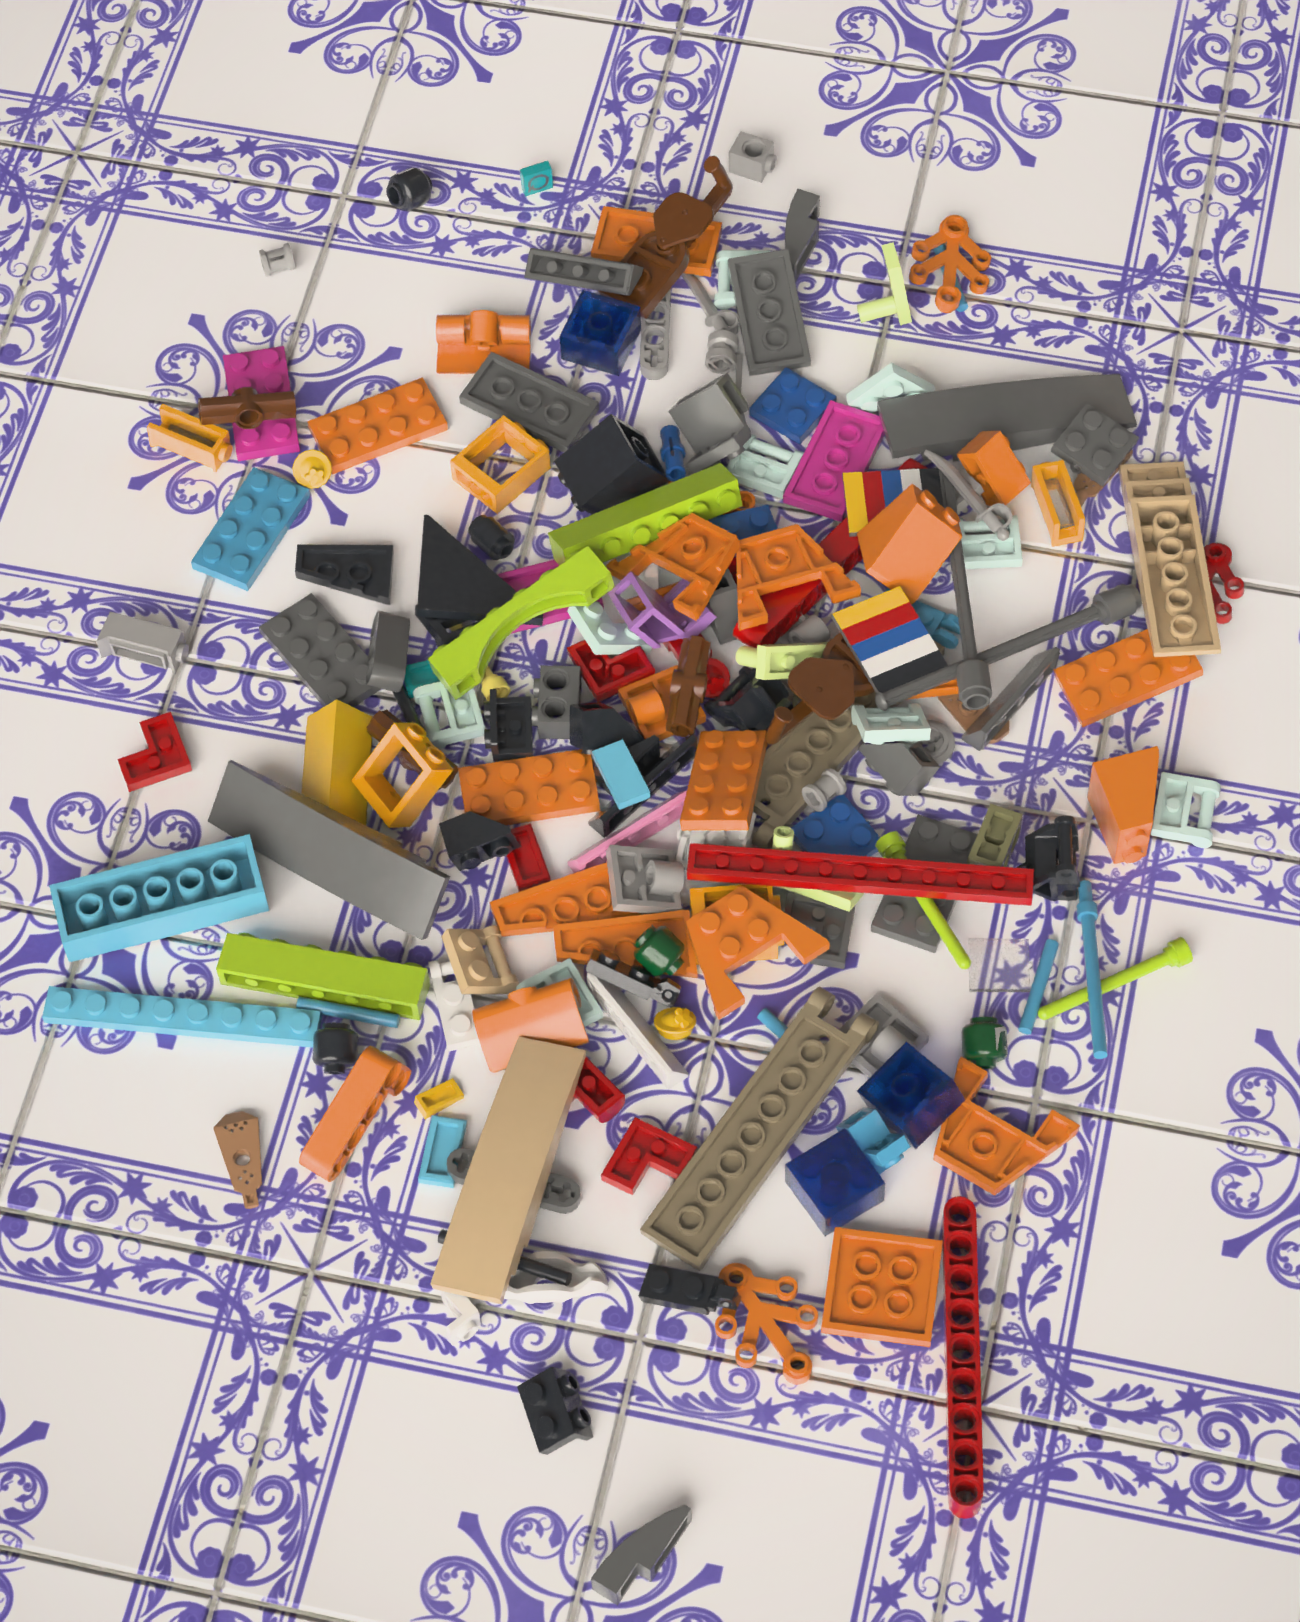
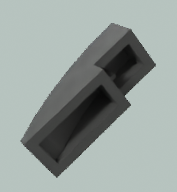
(802, 229)
(640, 1554)

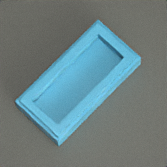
(621, 774)
(443, 1138)

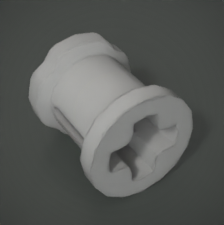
(268, 263)
(824, 789)

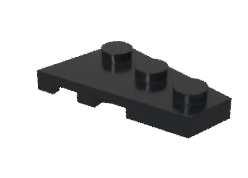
(348, 568)

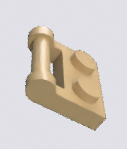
(471, 964)

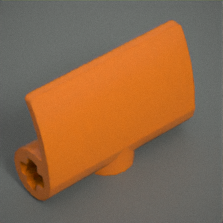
(469, 339)
(532, 1013)

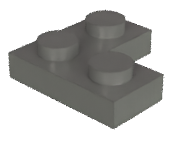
(827, 921)

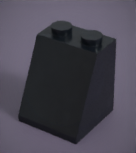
(609, 466)

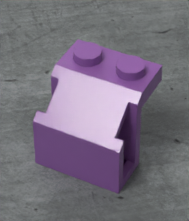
(660, 619)

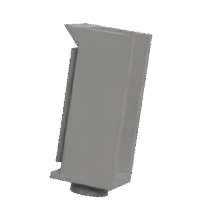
(142, 642)

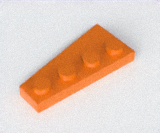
(560, 901)
(618, 934)

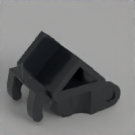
(748, 702)
(1053, 857)

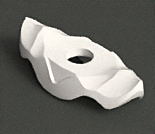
(585, 1280)

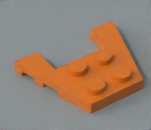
(689, 550)
(779, 562)
(736, 932)
(989, 1148)

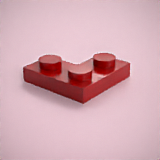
(161, 760)
(644, 1148)

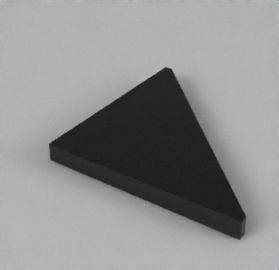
(457, 581)

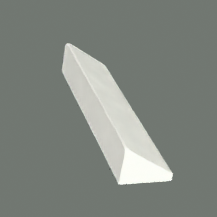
(637, 1031)

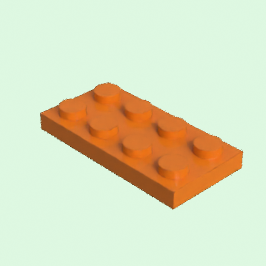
(622, 228)
(378, 425)
(1121, 677)
(724, 780)
(531, 788)

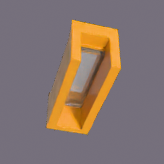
(188, 438)
(1058, 502)

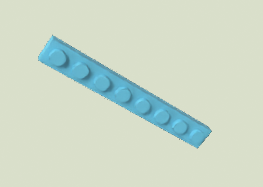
(181, 1016)

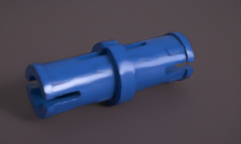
(674, 464)

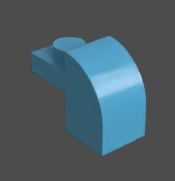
(874, 1138)

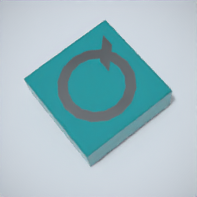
(536, 178)

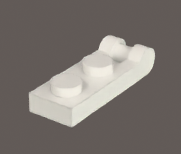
(454, 1008)

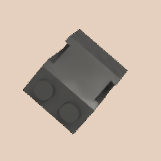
(713, 422)

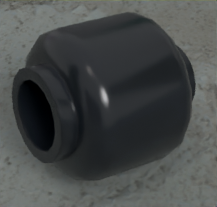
(409, 189)
(335, 1047)

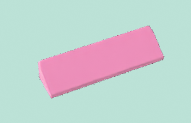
(632, 833)

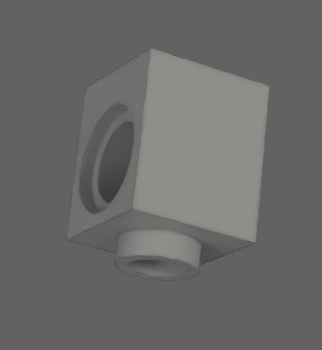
(752, 157)

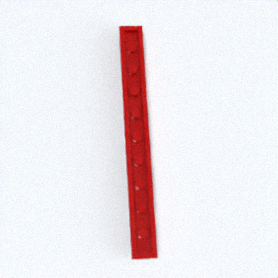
(860, 874)

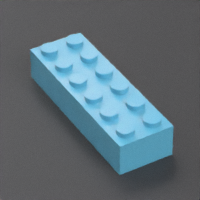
(158, 898)

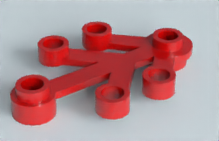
(1220, 566)

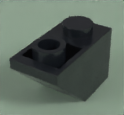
(598, 726)
(476, 839)

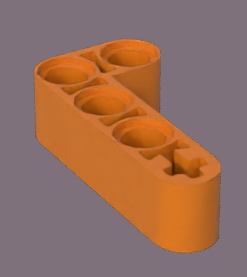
(352, 1111)

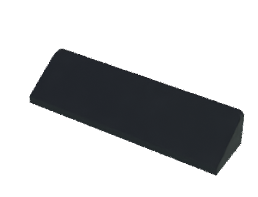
(655, 778)

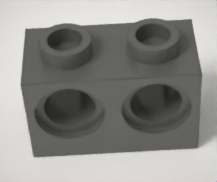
(555, 702)

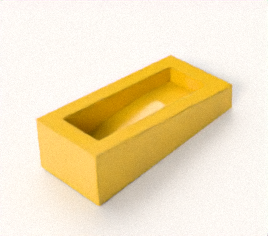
(438, 1098)

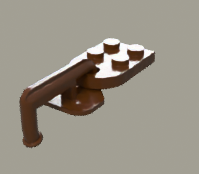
(665, 251)
(824, 686)

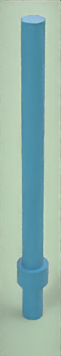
(1087, 915)

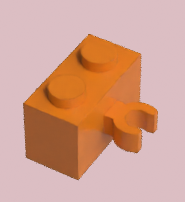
(994, 467)

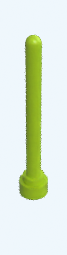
(893, 846)
(1175, 954)

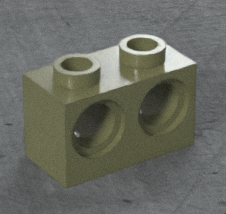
(996, 837)

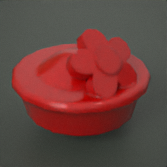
(717, 678)

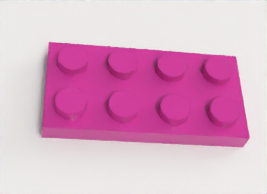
(267, 373)
(841, 444)

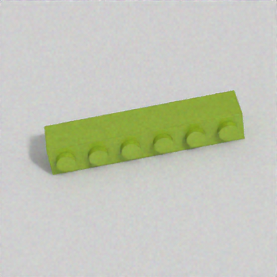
(641, 518)
(323, 975)

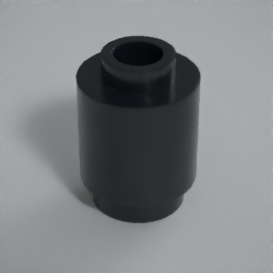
(491, 537)

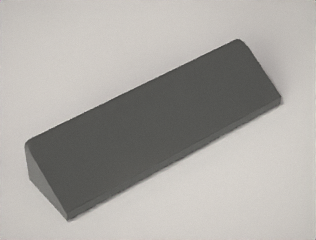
(582, 271)
(1011, 699)

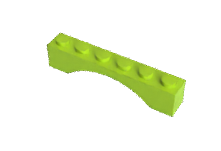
(573, 583)

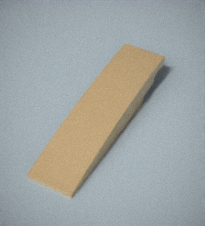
(1169, 559)
(509, 1171)

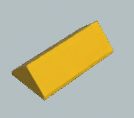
(333, 754)

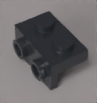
(510, 727)
(555, 1409)

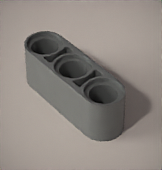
(388, 651)

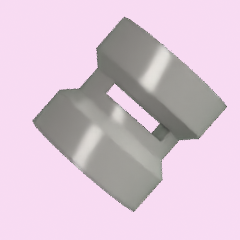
(720, 356)

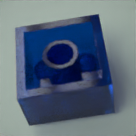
(600, 332)
(911, 1094)
(834, 1182)

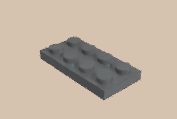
(769, 312)
(536, 402)
(319, 652)
(902, 916)

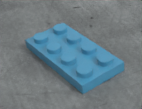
(250, 529)

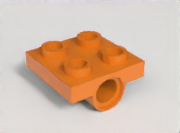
(649, 704)

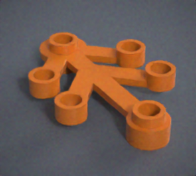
(953, 232)
(762, 1316)

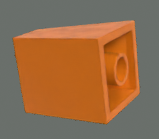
(909, 541)
(1124, 801)

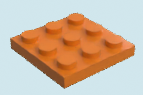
(882, 1287)

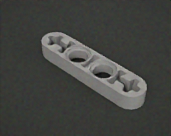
(660, 328)

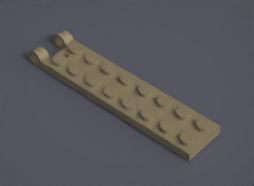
(800, 761)
(755, 1132)

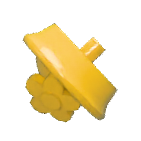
(312, 469)
(675, 1023)

